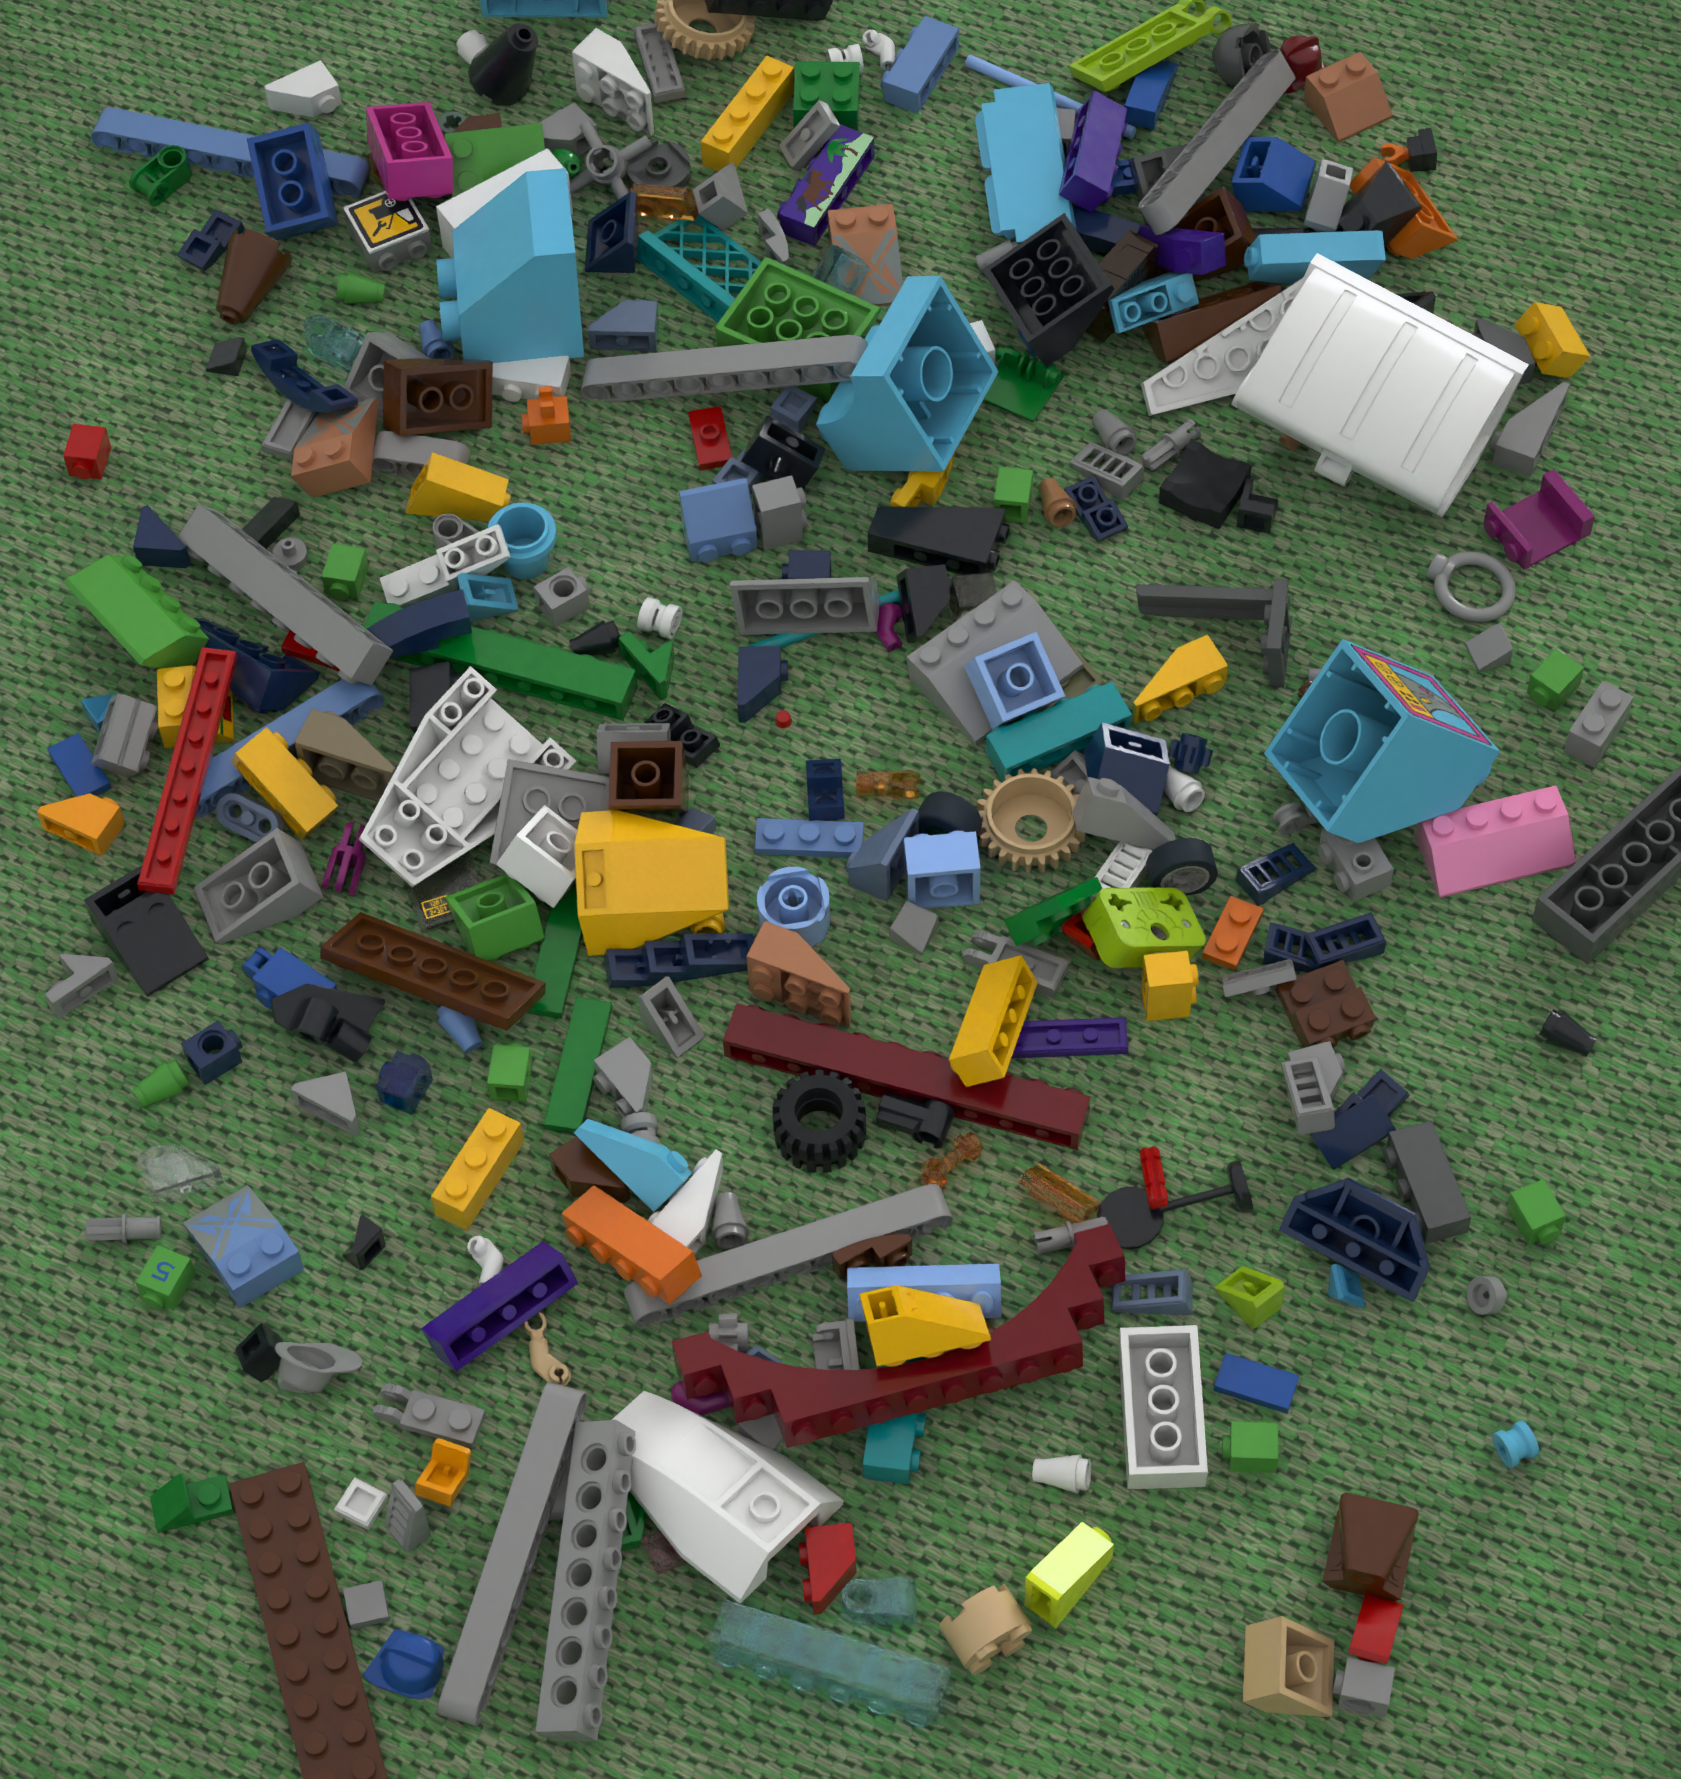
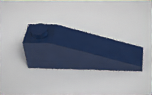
(260, 677)

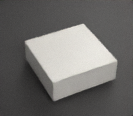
(361, 1503)

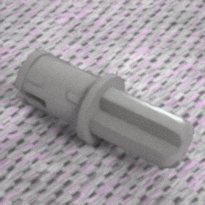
(1170, 445)
(123, 1228)
(1063, 1236)

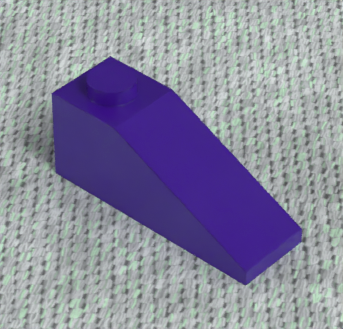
(1188, 249)

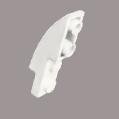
(439, 573)

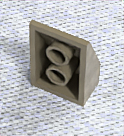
(342, 756)

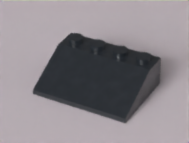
(1051, 288)

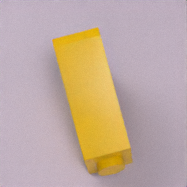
(456, 489)

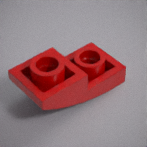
(1375, 1629)

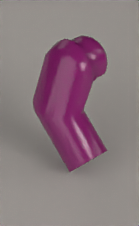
(887, 617)
(700, 1405)

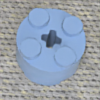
(795, 902)

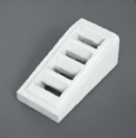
(1124, 867)

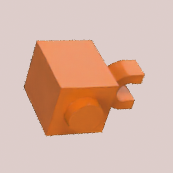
(547, 418)

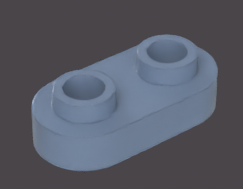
(252, 819)

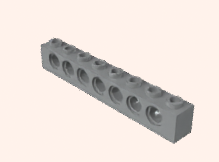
(573, 1596)

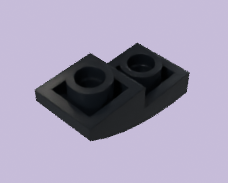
(696, 742)

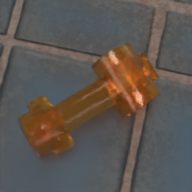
(935, 1168)

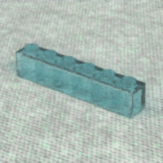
(830, 1663)

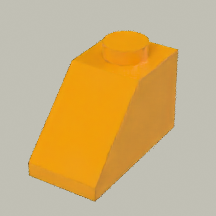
(84, 821)

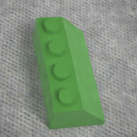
(138, 612)

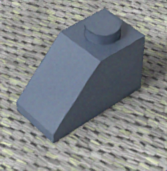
(626, 327)

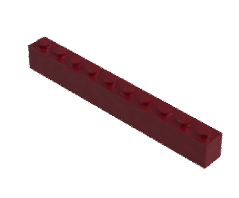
(880, 1067)

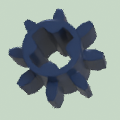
(1190, 753)

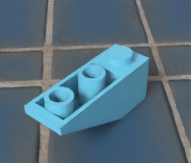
(1152, 300)

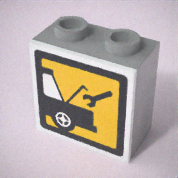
(387, 231)

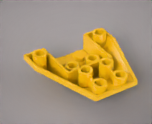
(644, 879)

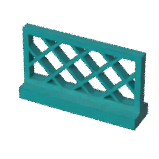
(691, 279)

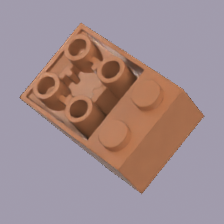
(791, 972)

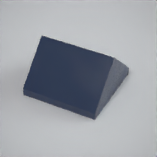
(613, 238)

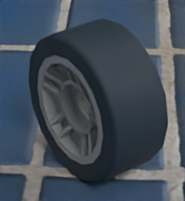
(1183, 865)

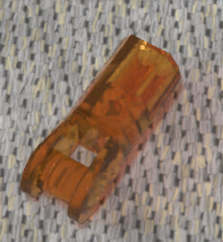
(880, 784)

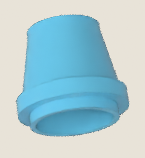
(529, 538)

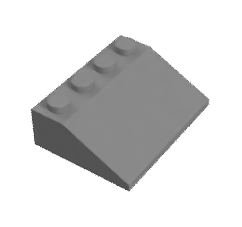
(1002, 618)

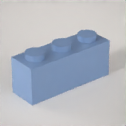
(920, 64)

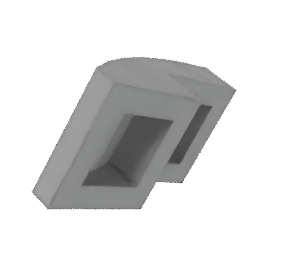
(774, 237)

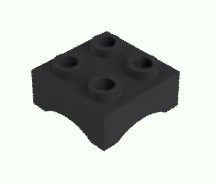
(1204, 485)

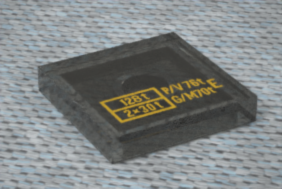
(429, 895)

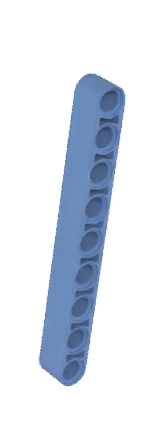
(210, 147)

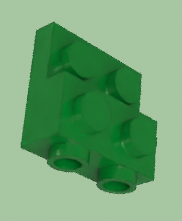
(1049, 914)

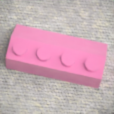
(1497, 841)

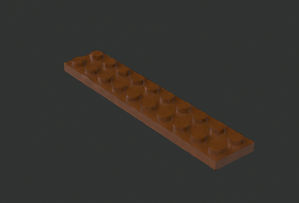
(306, 1626)

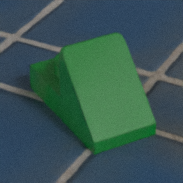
(652, 667)
(191, 1503)

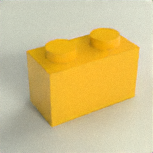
(1552, 340)
(1168, 985)

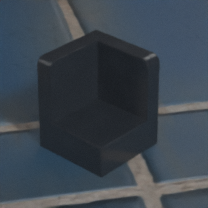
(1256, 511)

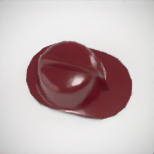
(1303, 57)

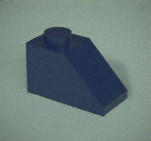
(759, 678)

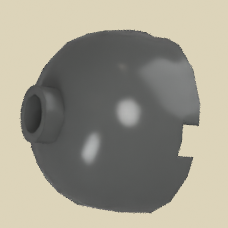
(1239, 50)

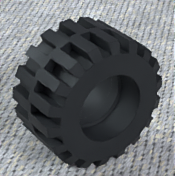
(826, 1146)

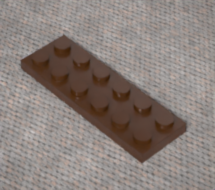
(433, 971)

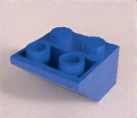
(1272, 175)

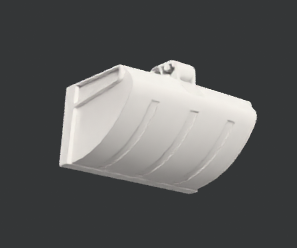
(1380, 387)

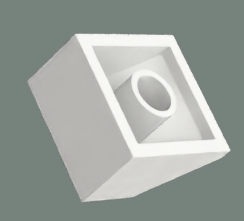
(543, 856)

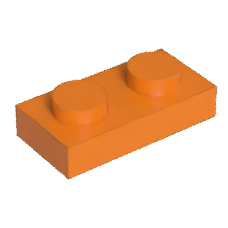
(1232, 933)

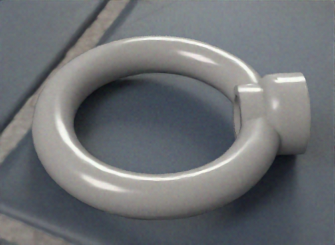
(1442, 570)

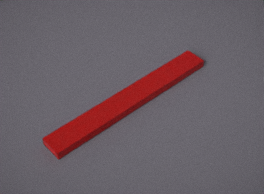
(187, 771)

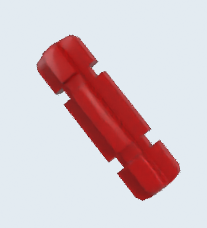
(1153, 1177)

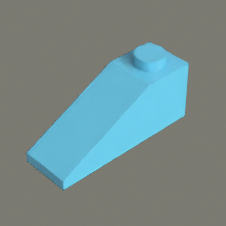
(641, 1164)

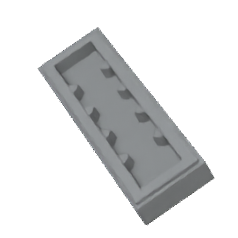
(659, 64)

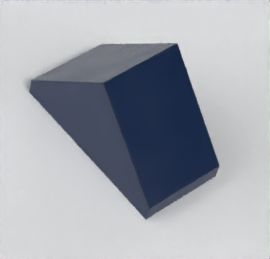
(157, 543)

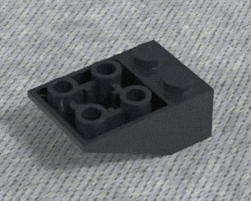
(145, 932)

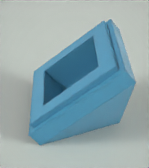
(1345, 1286)

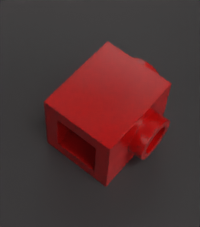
(87, 451)

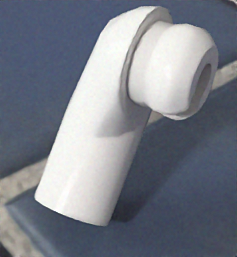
(880, 46)
(487, 1256)

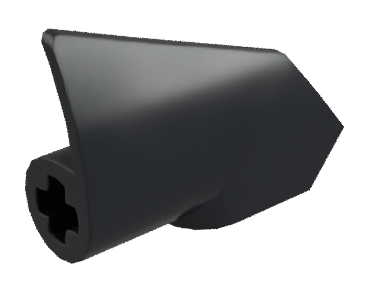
(328, 1017)

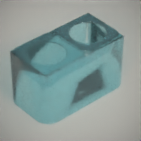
(829, 267)

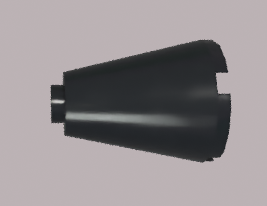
(505, 66)

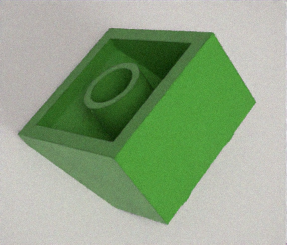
(496, 917)

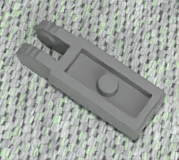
(1046, 968)
(432, 1415)

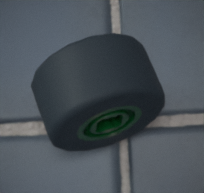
(946, 813)

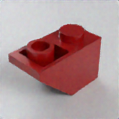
(830, 1560)

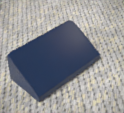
(1354, 1132)

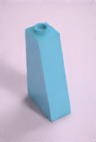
(1287, 256)

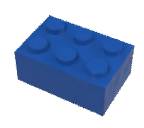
(292, 181)

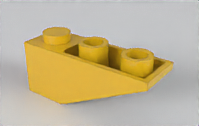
(1186, 674)

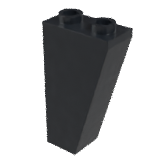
(948, 536)

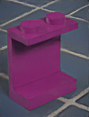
(1540, 522)

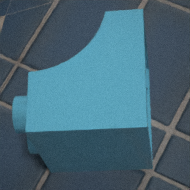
(910, 386)

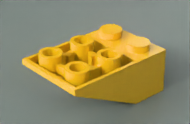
(918, 1323)

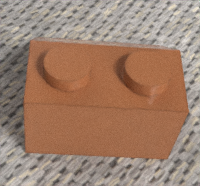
(1347, 97)

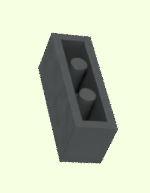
(1427, 1181)

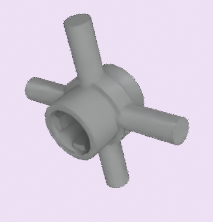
(611, 176)

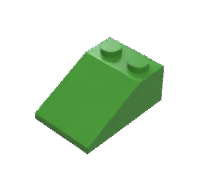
(488, 152)

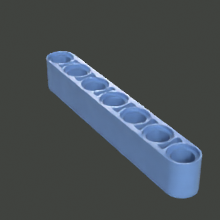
(342, 698)

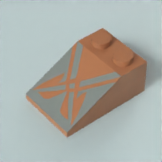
(873, 237)
(337, 450)

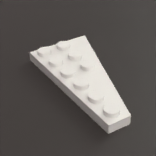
(1219, 363)

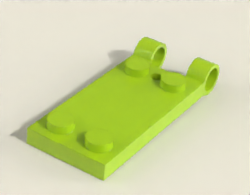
(1148, 44)

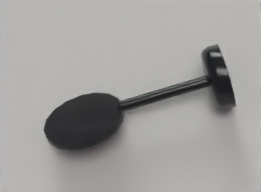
(1139, 1225)

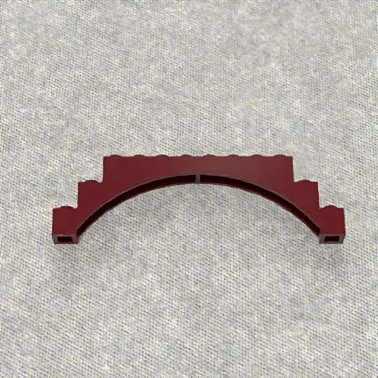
(833, 1402)

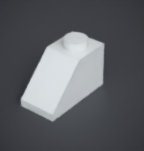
(305, 92)

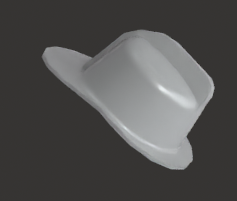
(312, 1365)

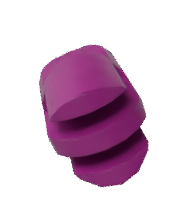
(346, 858)

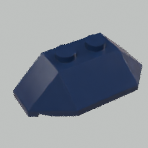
(1362, 1234)

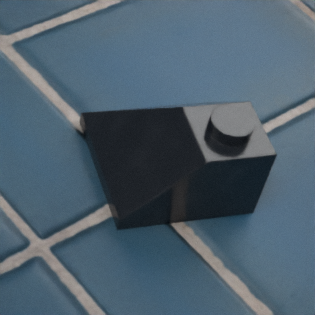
(1380, 205)

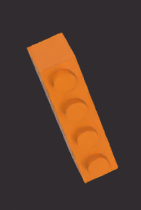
(631, 1245)

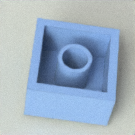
(1014, 680)
(942, 869)

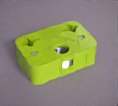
(1141, 923)

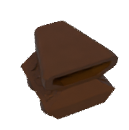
(1370, 1547)

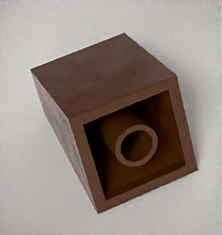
(648, 777)

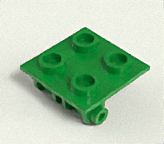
(1022, 383)

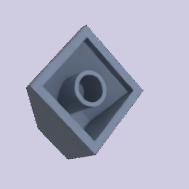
(881, 857)

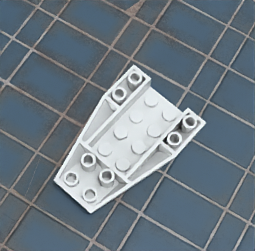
(452, 781)
(719, 1493)

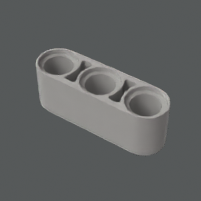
(408, 453)

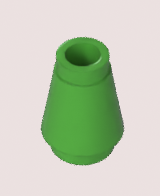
(359, 289)
(162, 1083)

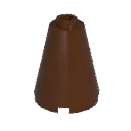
(249, 274)

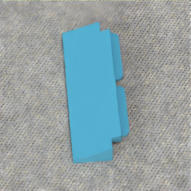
(1026, 158)

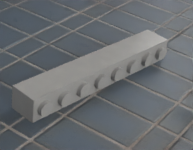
(285, 596)

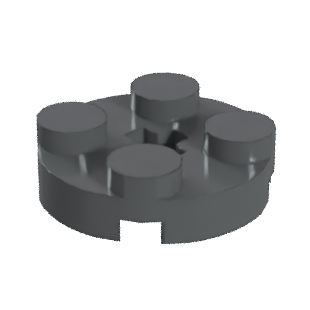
(670, 156)

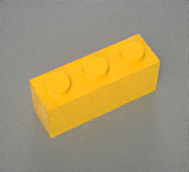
(285, 782)
(477, 1169)

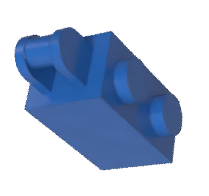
(280, 974)

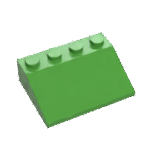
(793, 306)

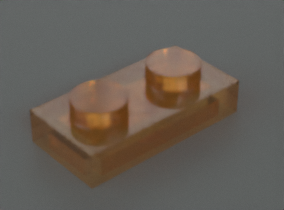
(665, 202)
(1051, 1188)

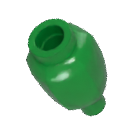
(568, 160)

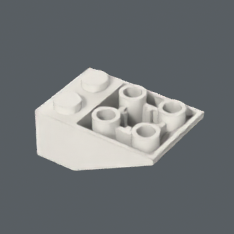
(612, 80)

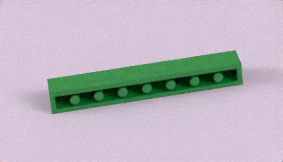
(530, 668)

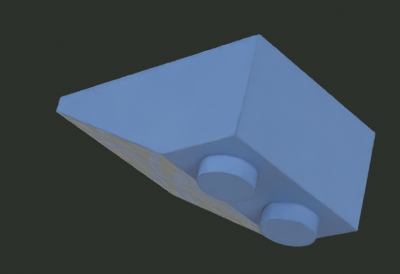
(245, 1245)

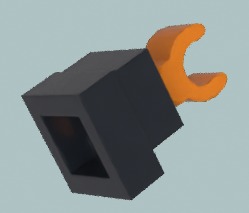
(1419, 152)

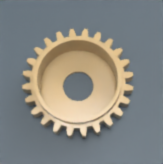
(730, 35)
(1025, 796)

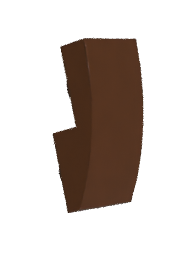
(881, 1250)

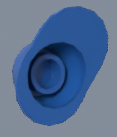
(407, 1665)

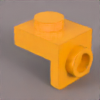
(444, 1473)

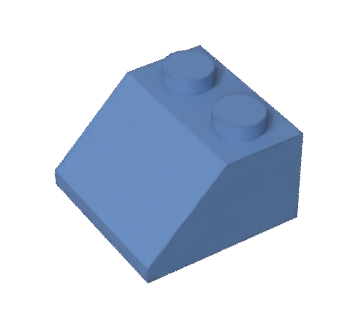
(718, 520)

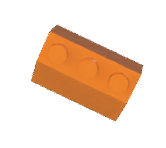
(1425, 230)

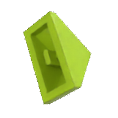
(1252, 1295)

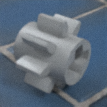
(730, 1332)

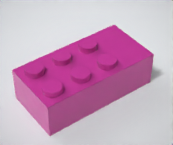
(409, 151)

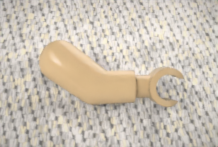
(541, 1360)

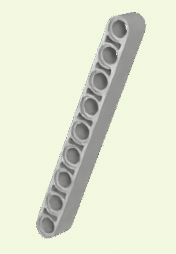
(1216, 142)
(722, 369)
(795, 1252)
(512, 1554)

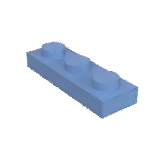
(808, 837)

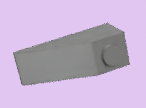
(1528, 432)
(1115, 814)

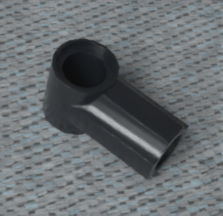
(923, 1121)

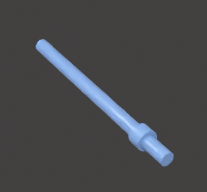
(1016, 81)

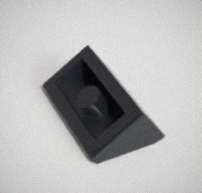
(272, 520)

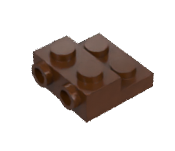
(1326, 1006)

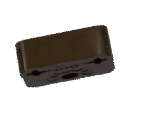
(1126, 265)

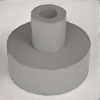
(291, 552)
(1486, 1295)

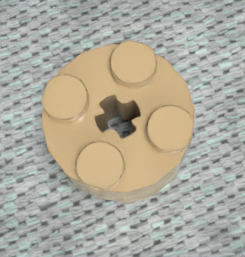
(986, 1627)

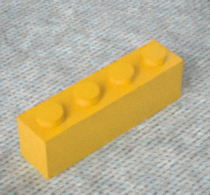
(748, 114)
(993, 1021)

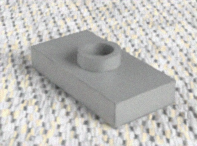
(1258, 979)

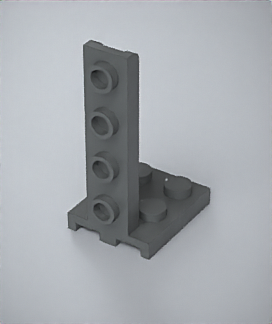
(1230, 603)

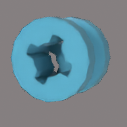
(1515, 1444)

